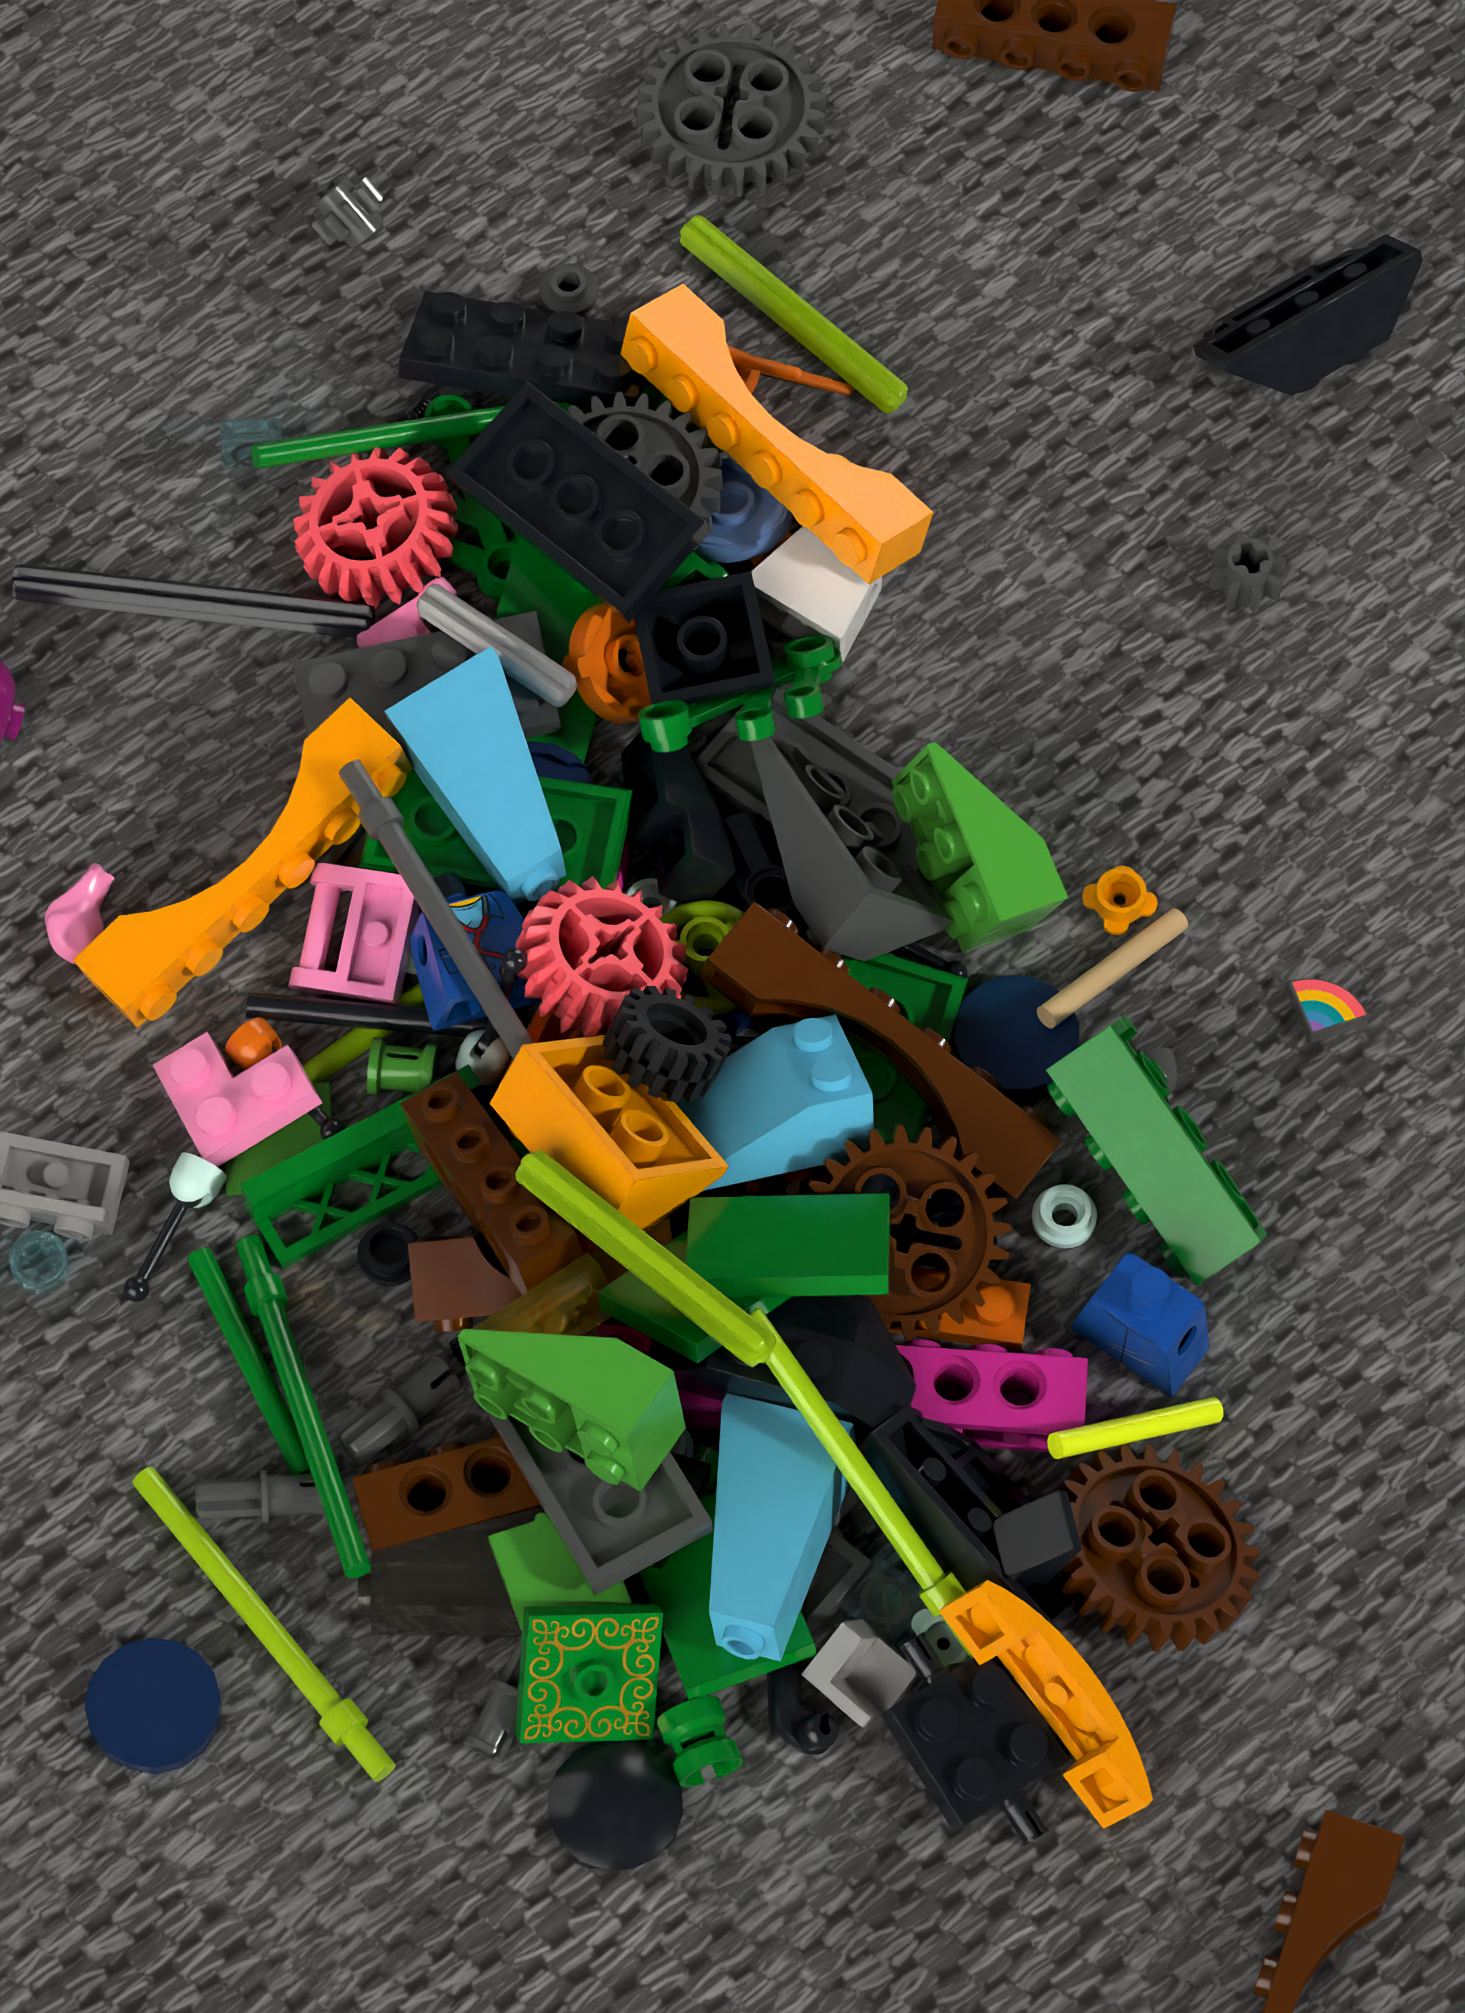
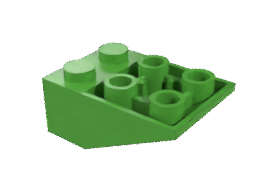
(976, 851)
(580, 1396)

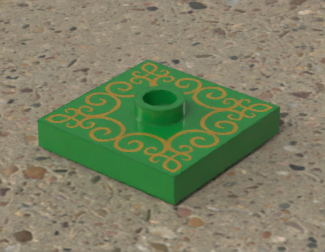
(588, 1673)

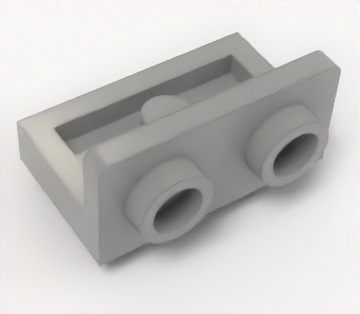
(60, 1186)

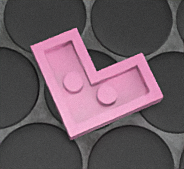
(229, 1111)

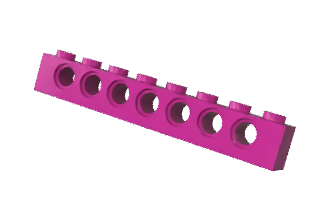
(983, 1370)

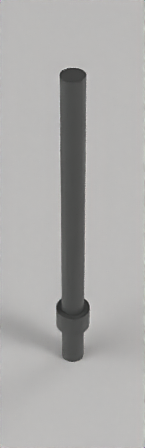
(384, 823)

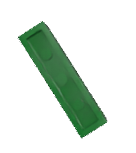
(330, 1164)

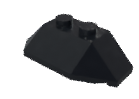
(1315, 318)
(838, 1346)
(951, 1500)

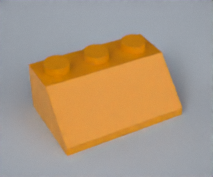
(604, 1131)

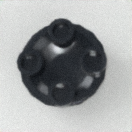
(615, 1805)

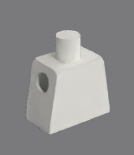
(811, 592)

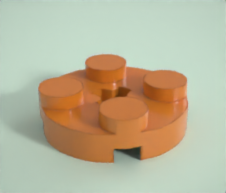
(596, 665)

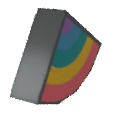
(1325, 1008)

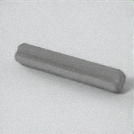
(480, 632)

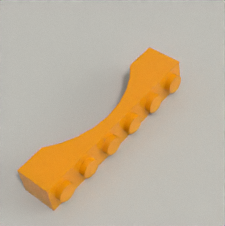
(851, 508)
(155, 953)

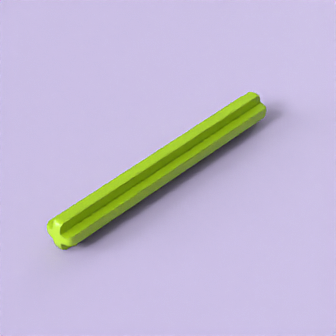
(793, 314)
(646, 1258)

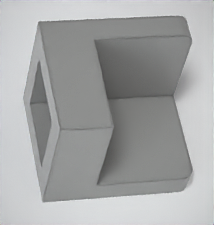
(861, 1672)

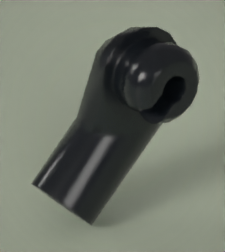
(792, 1718)

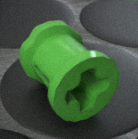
(401, 1067)

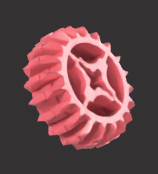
(355, 521)
(593, 949)

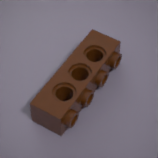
(1077, 38)
(480, 1176)
(450, 1471)

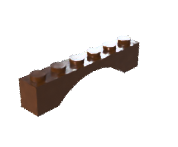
(778, 974)
(1342, 1891)

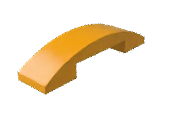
(1064, 1691)

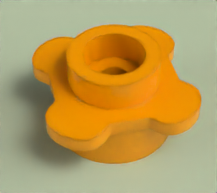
(1125, 883)

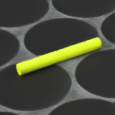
(1135, 1427)

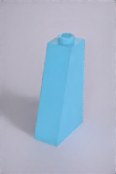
(480, 771)
(770, 1523)

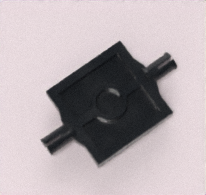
(974, 1739)

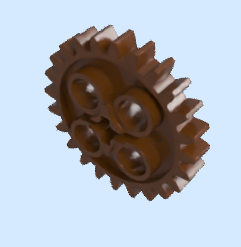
(918, 1173)
(1157, 1548)

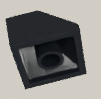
(704, 641)

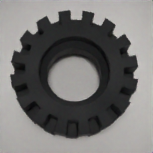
(666, 1044)

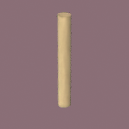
(1112, 968)

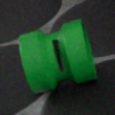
(699, 1740)

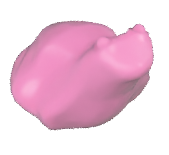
(75, 916)

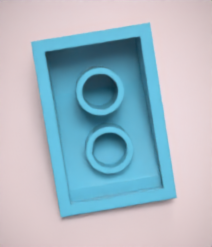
(785, 1102)

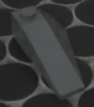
(833, 862)

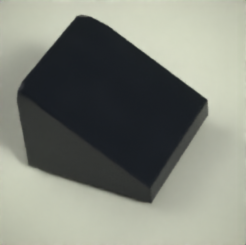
(1037, 1539)

